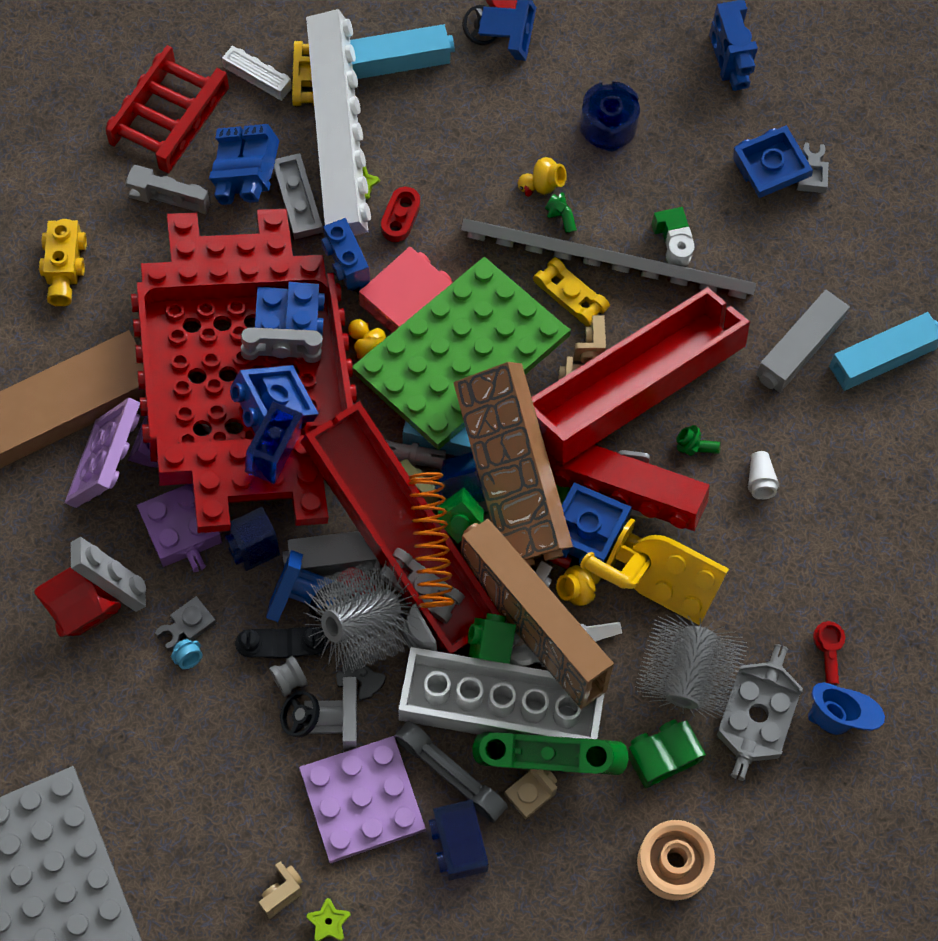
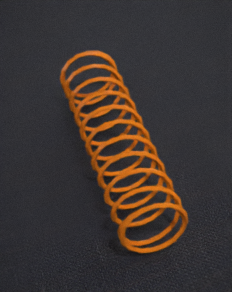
(434, 583)

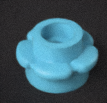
(187, 653)

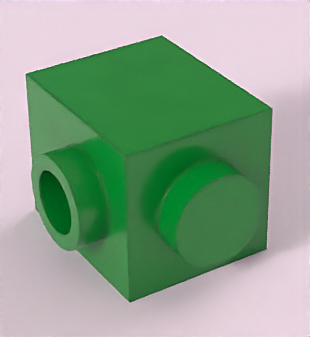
(460, 514)
(491, 638)

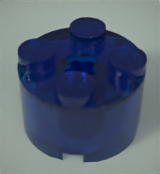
(610, 115)

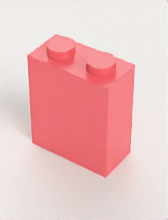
(403, 289)

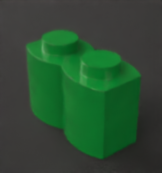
(665, 753)

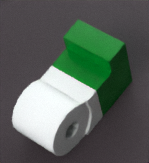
(676, 233)

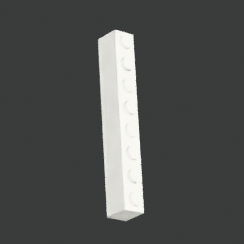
(337, 120)

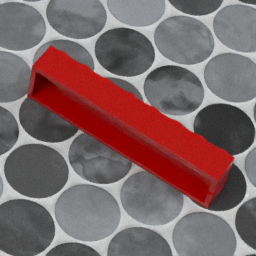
(637, 373)
(377, 499)

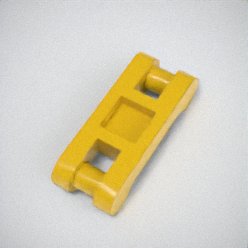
(301, 74)
(570, 292)

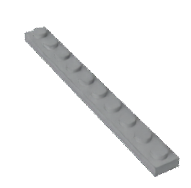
(620, 261)

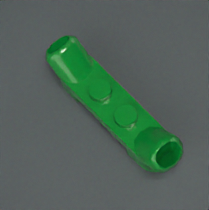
(550, 753)

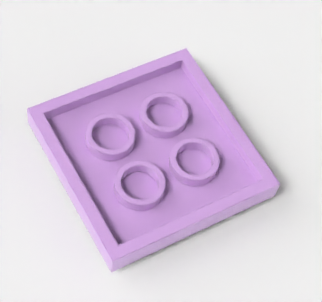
(102, 453)
(362, 799)

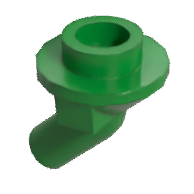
(558, 207)
(690, 442)

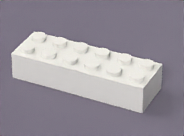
(491, 698)

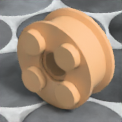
(679, 838)

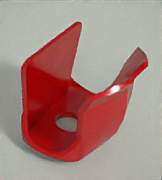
(75, 603)

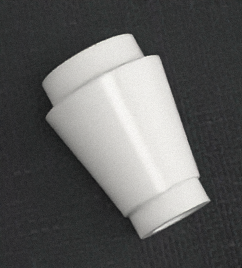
(762, 476)

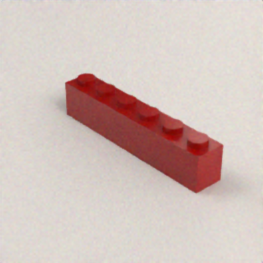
(637, 484)

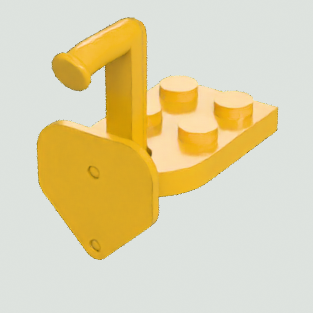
(662, 572)

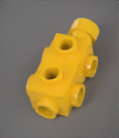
(63, 242)

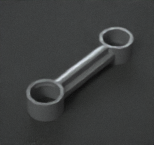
(419, 745)

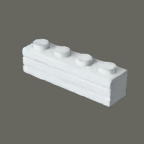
(257, 73)

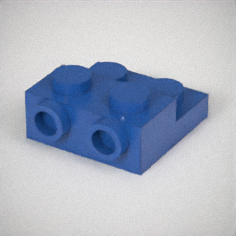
(771, 161)
(348, 257)
(290, 308)
(261, 386)
(593, 522)

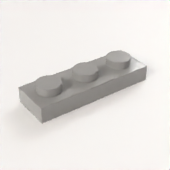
(297, 196)
(108, 574)

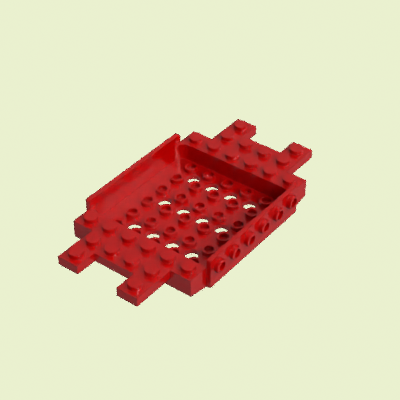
(212, 282)

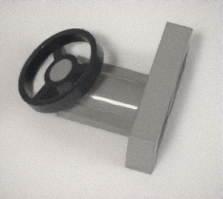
(324, 716)

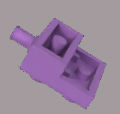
(173, 527)

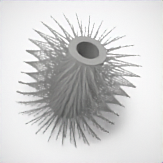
(359, 616)
(691, 667)

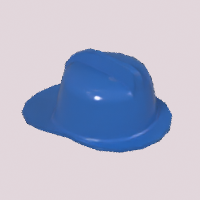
(841, 709)

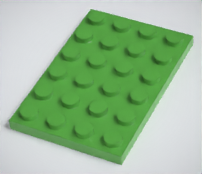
(460, 332)

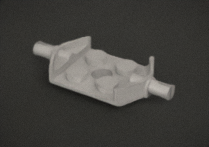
(764, 687)

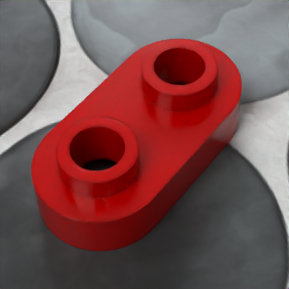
(400, 216)

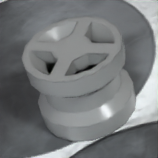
(288, 676)

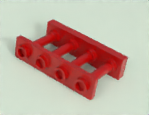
(182, 129)

